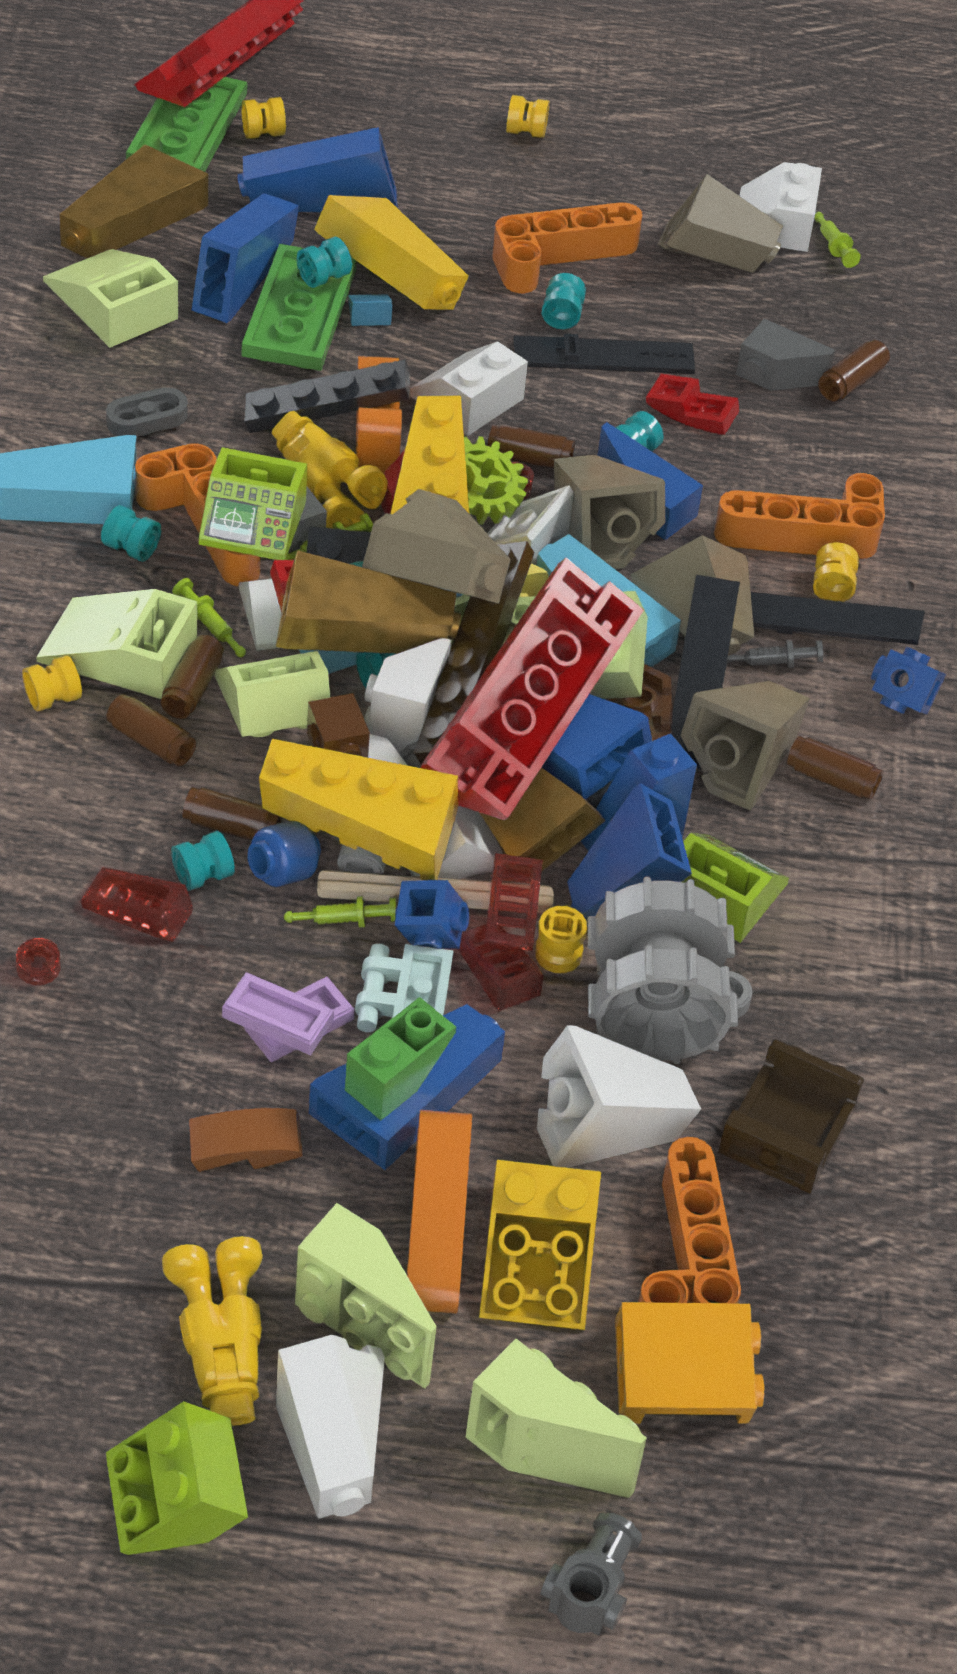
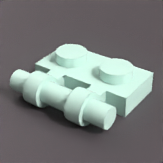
(420, 973)

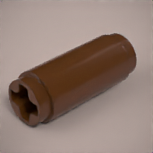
(854, 370)
(531, 445)
(192, 676)
(151, 730)
(835, 767)
(226, 813)

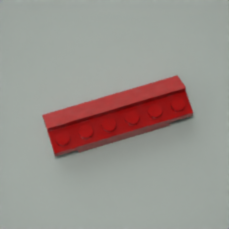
(219, 50)
(533, 689)

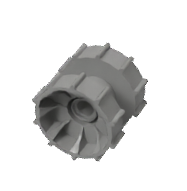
(662, 969)

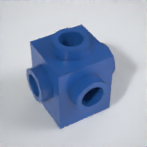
(922, 683)
(431, 914)

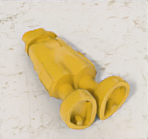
(328, 466)
(220, 1336)

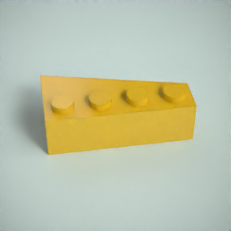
(434, 452)
(365, 802)

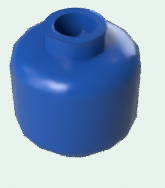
(284, 853)

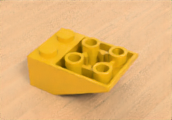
(540, 1245)

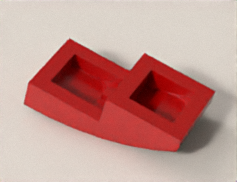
(682, 401)

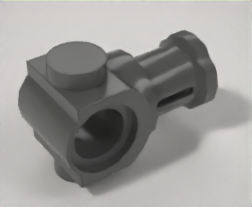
(593, 1573)

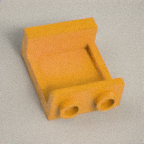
(687, 1360)

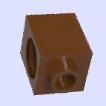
(338, 725)

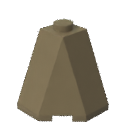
(721, 229)
(611, 505)
(438, 546)
(673, 578)
(742, 736)

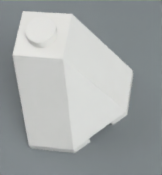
(609, 1100)
(331, 1418)

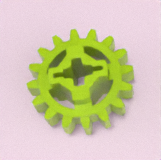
(492, 481)

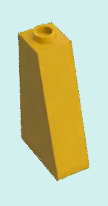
(393, 249)

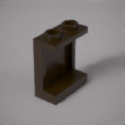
(792, 1116)

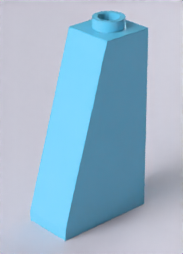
(68, 481)
(661, 624)

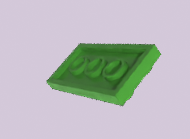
(194, 130)
(292, 319)

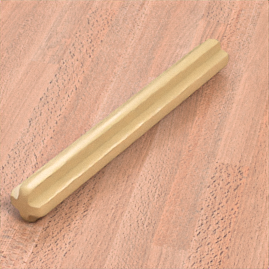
(381, 887)

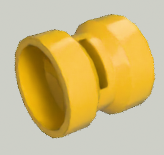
(263, 117)
(536, 117)
(836, 572)
(52, 683)
(560, 939)

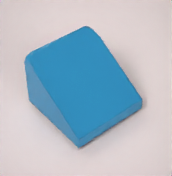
(370, 309)

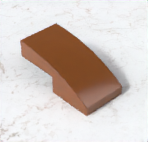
(255, 1134)

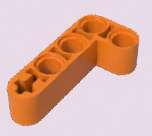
(561, 236)
(378, 427)
(182, 478)
(804, 522)
(439, 1208)
(693, 1233)

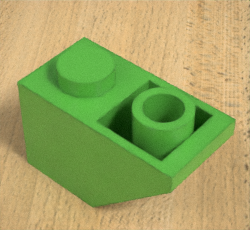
(397, 1058)

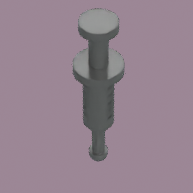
(779, 654)

